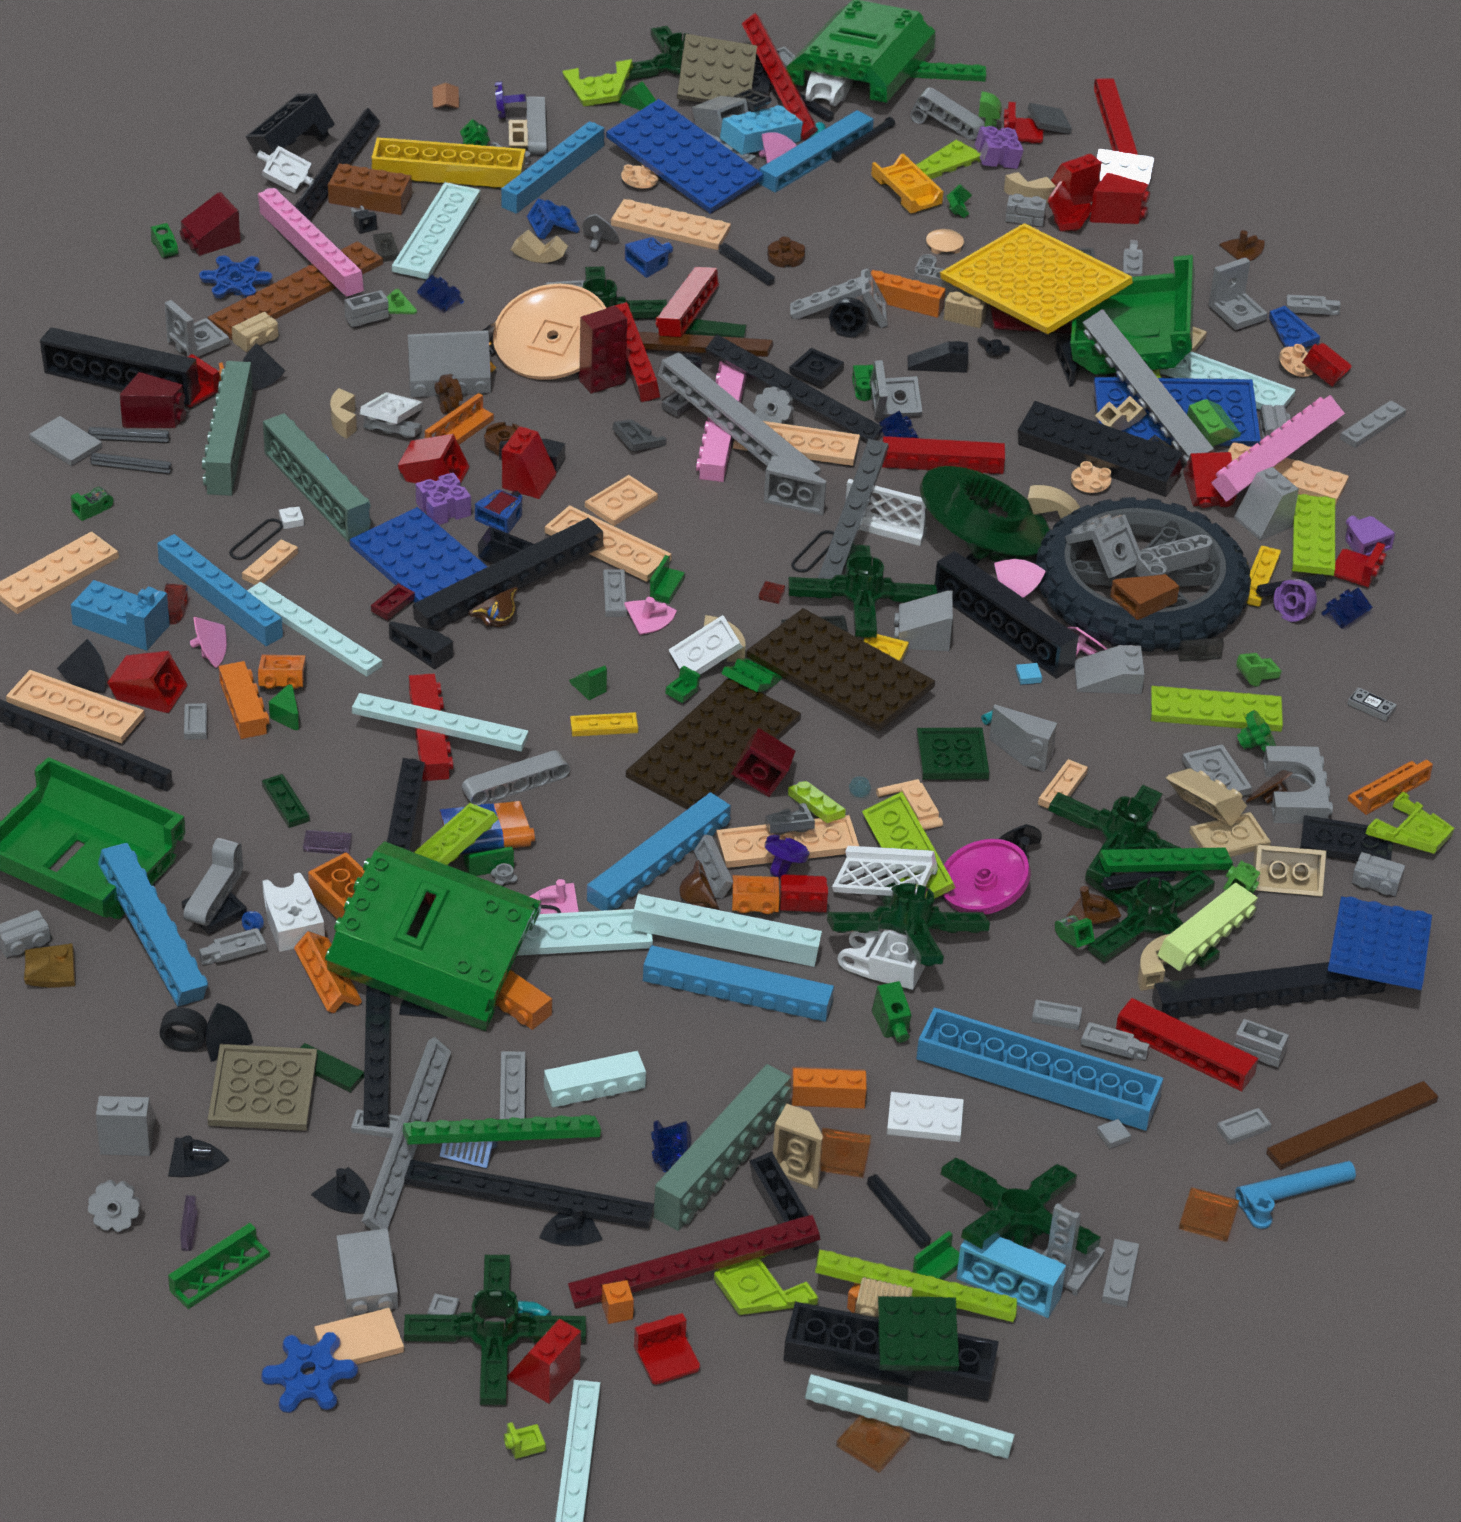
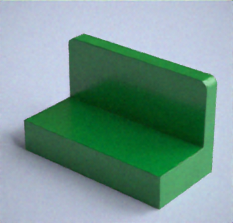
(665, 581)
(484, 862)
(938, 1258)

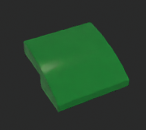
(751, 675)

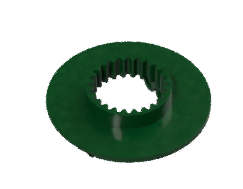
(961, 504)

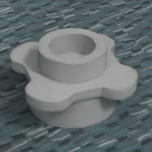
(504, 874)

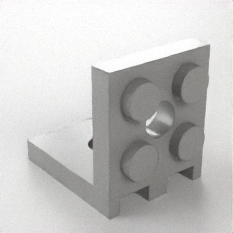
(1230, 299)
(189, 336)
(886, 388)
(1107, 534)

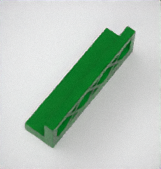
(212, 1264)

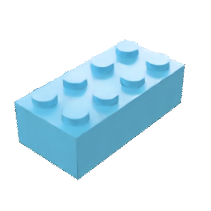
(745, 130)
(1015, 1272)

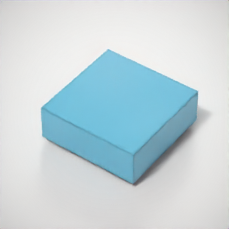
(1028, 673)

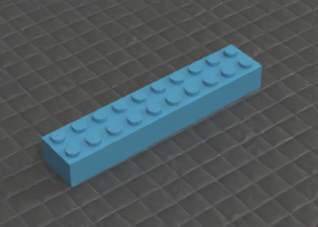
(1039, 1068)

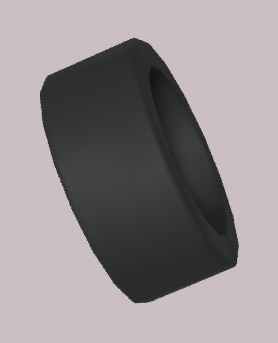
(180, 1041)

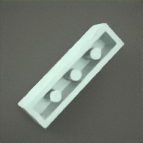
(594, 1079)

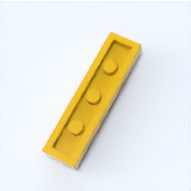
(1262, 571)

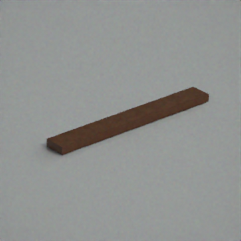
(698, 343)
(1351, 1125)

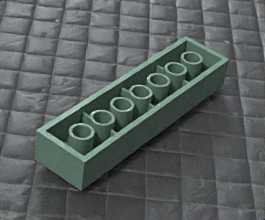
(227, 428)
(316, 477)
(721, 1148)

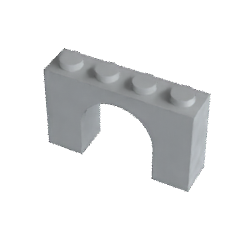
(1306, 766)

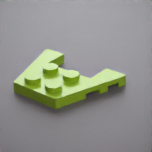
(600, 88)
(1417, 831)
(755, 1290)

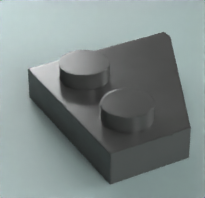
(637, 436)
(784, 821)

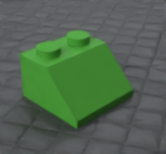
(1212, 422)

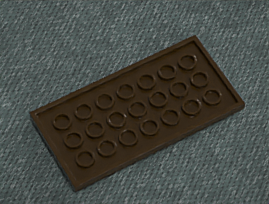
(841, 669)
(708, 742)

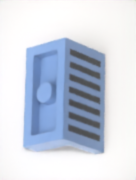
(469, 1152)

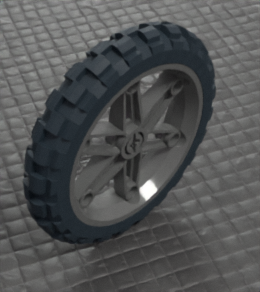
(1161, 523)

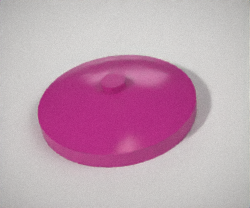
(987, 876)

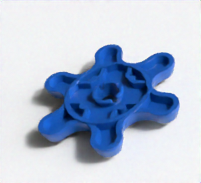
(235, 277)
(314, 1385)

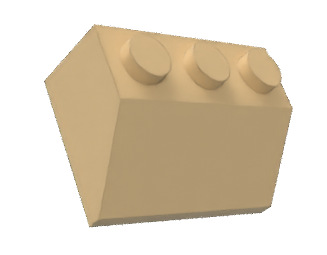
(1208, 795)
(1290, 870)
(798, 1146)

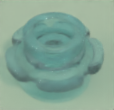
(859, 786)

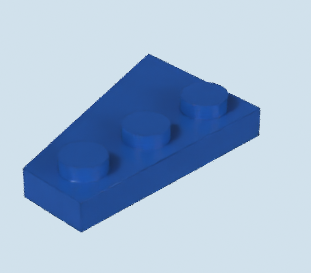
(1292, 328)

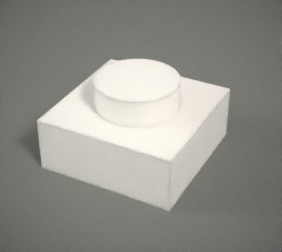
(291, 517)

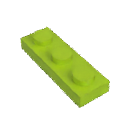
(816, 801)

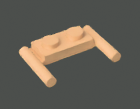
(919, 801)

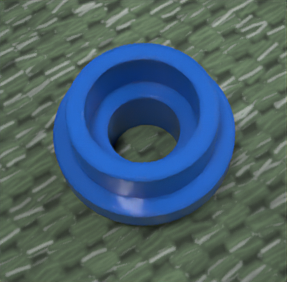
(252, 920)

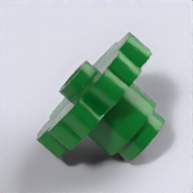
(1256, 733)

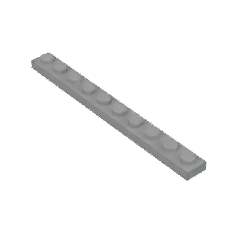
(396, 1162)

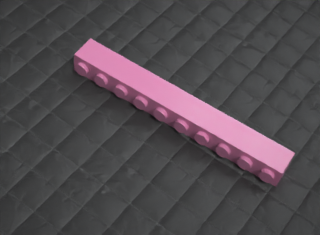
(310, 242)
(717, 442)
(1277, 447)

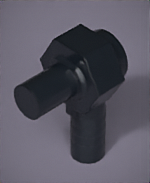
(993, 347)

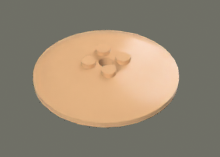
(532, 318)

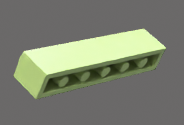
(1208, 927)

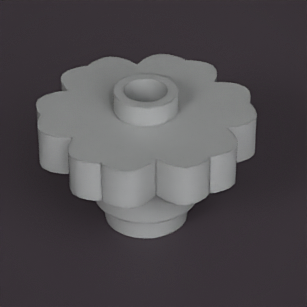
(774, 405)
(109, 1215)

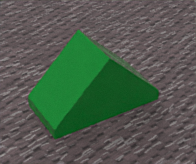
(637, 97)
(591, 683)
(284, 709)

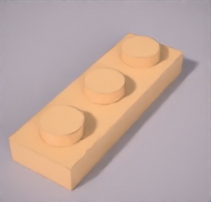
(270, 562)
(1064, 782)

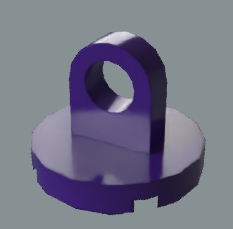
(501, 99)
(785, 853)

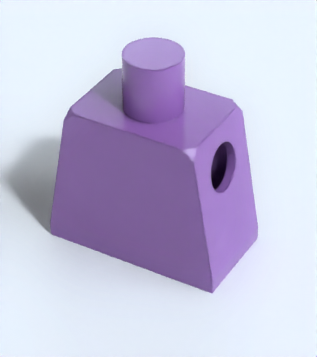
(1365, 533)

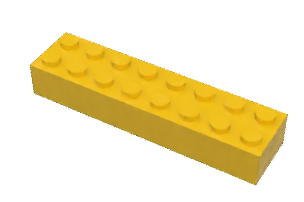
(449, 162)

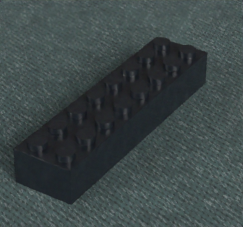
(113, 362)
(1081, 440)
(1007, 615)
(851, 1345)

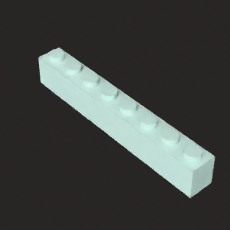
(726, 930)

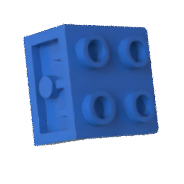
(546, 214)

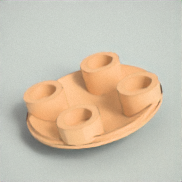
(639, 176)
(944, 241)
(1292, 358)
(1091, 478)

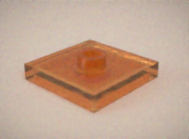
(844, 1152)
(1209, 1214)
(873, 1441)

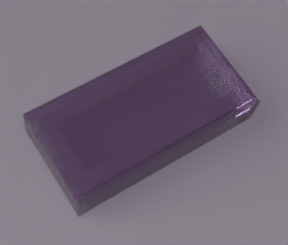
(327, 842)
(188, 1223)

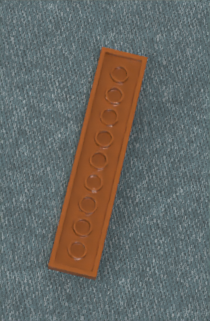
(291, 291)

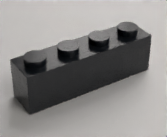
(777, 1190)

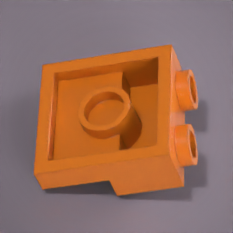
(281, 671)
(755, 894)

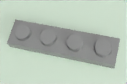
(1373, 424)
(512, 1085)

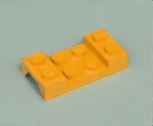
(910, 183)

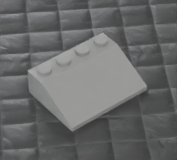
(454, 353)

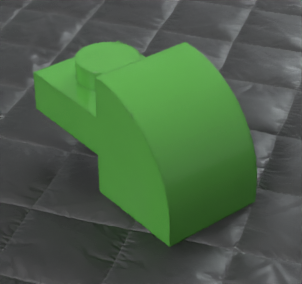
(990, 108)
(1257, 669)

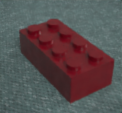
(603, 349)

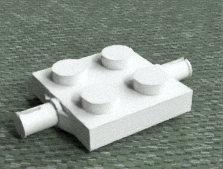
(285, 169)

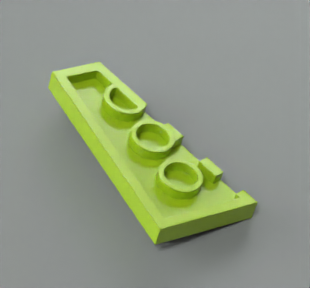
(948, 159)

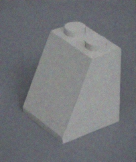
(711, 113)
(1268, 504)
(926, 622)
(125, 1125)
(366, 1271)

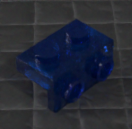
(439, 293)
(898, 426)
(1348, 607)
(670, 1143)

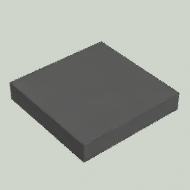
(1049, 118)

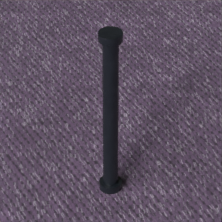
(888, 123)

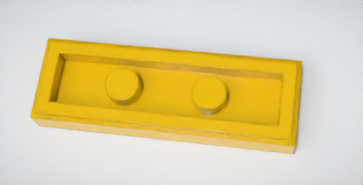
(603, 724)

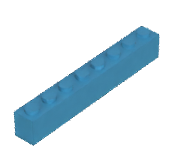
(814, 151)
(552, 167)
(220, 590)
(658, 853)
(153, 924)
(738, 983)

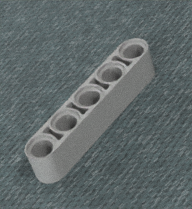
(536, 125)
(515, 778)

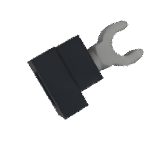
(364, 220)

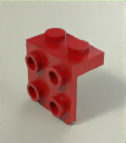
(1024, 127)
(1065, 213)
(1326, 363)
(208, 380)
(1360, 567)
(803, 893)
(665, 1349)

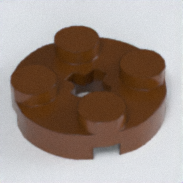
(786, 252)
(449, 393)
(495, 433)

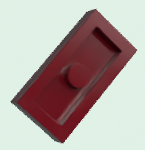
(392, 601)

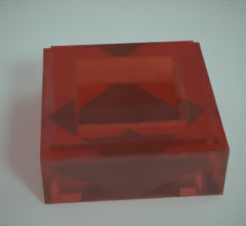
(772, 592)

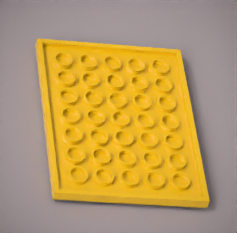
(1036, 278)

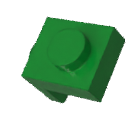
(957, 199)
(684, 686)

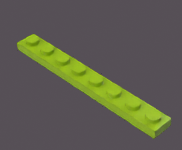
(967, 1298)

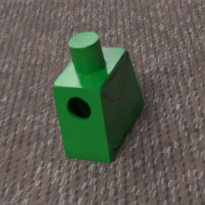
(892, 1011)

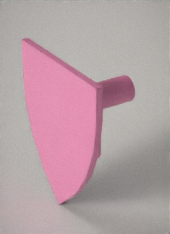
(775, 145)
(1019, 575)
(649, 615)
(1083, 637)
(211, 638)
(558, 895)

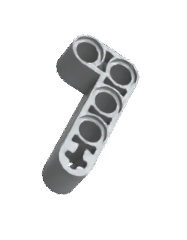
(946, 111)
(928, 273)
(1173, 555)
(217, 882)

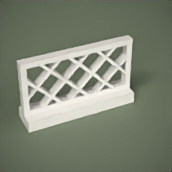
(889, 527)
(884, 862)

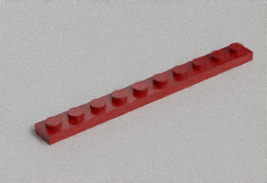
(778, 74)

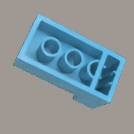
(121, 614)

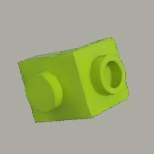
(524, 1440)

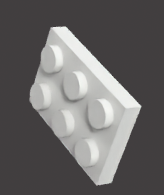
(1126, 165)
(390, 408)
(706, 646)
(925, 1117)

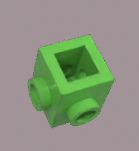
(1244, 875)

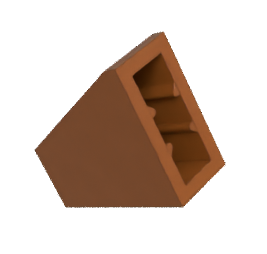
(1144, 594)

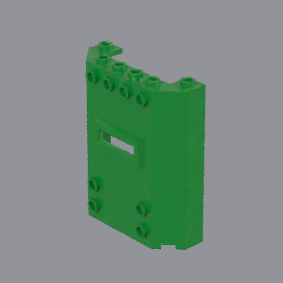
(867, 45)
(1146, 308)
(82, 808)
(460, 949)

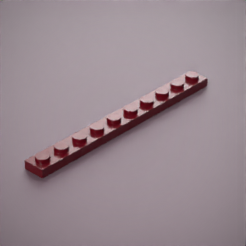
(699, 1259)

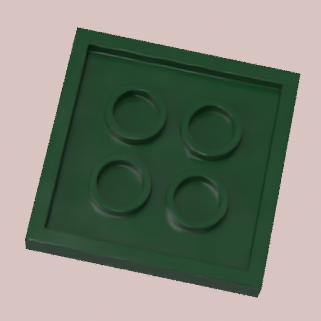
(952, 753)
(917, 1333)

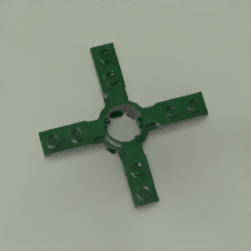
(670, 59)
(607, 292)
(863, 586)
(1116, 824)
(1138, 900)
(911, 916)
(1015, 1210)
(496, 1336)

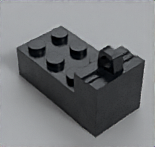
(297, 117)

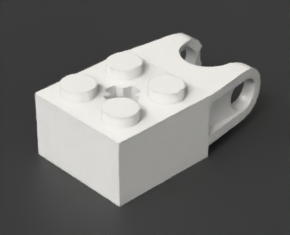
(827, 87)
(291, 912)
(882, 958)

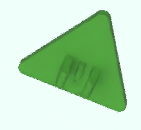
(399, 303)

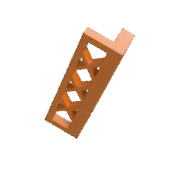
(467, 425)
(1391, 786)
(330, 986)

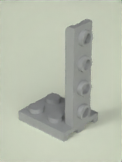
(853, 288)
(1063, 1249)

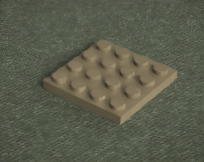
(715, 68)
(262, 1087)

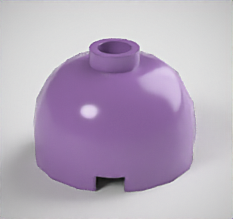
(1295, 599)

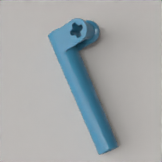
(1259, 1197)

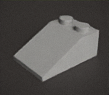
(794, 486)
(1111, 671)
(1023, 736)

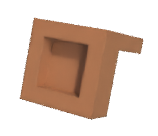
(445, 95)

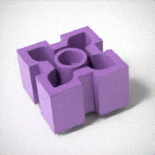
(999, 147)
(443, 498)

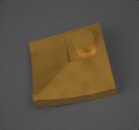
(50, 966)

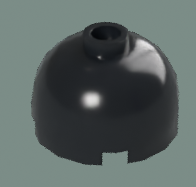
(849, 317)

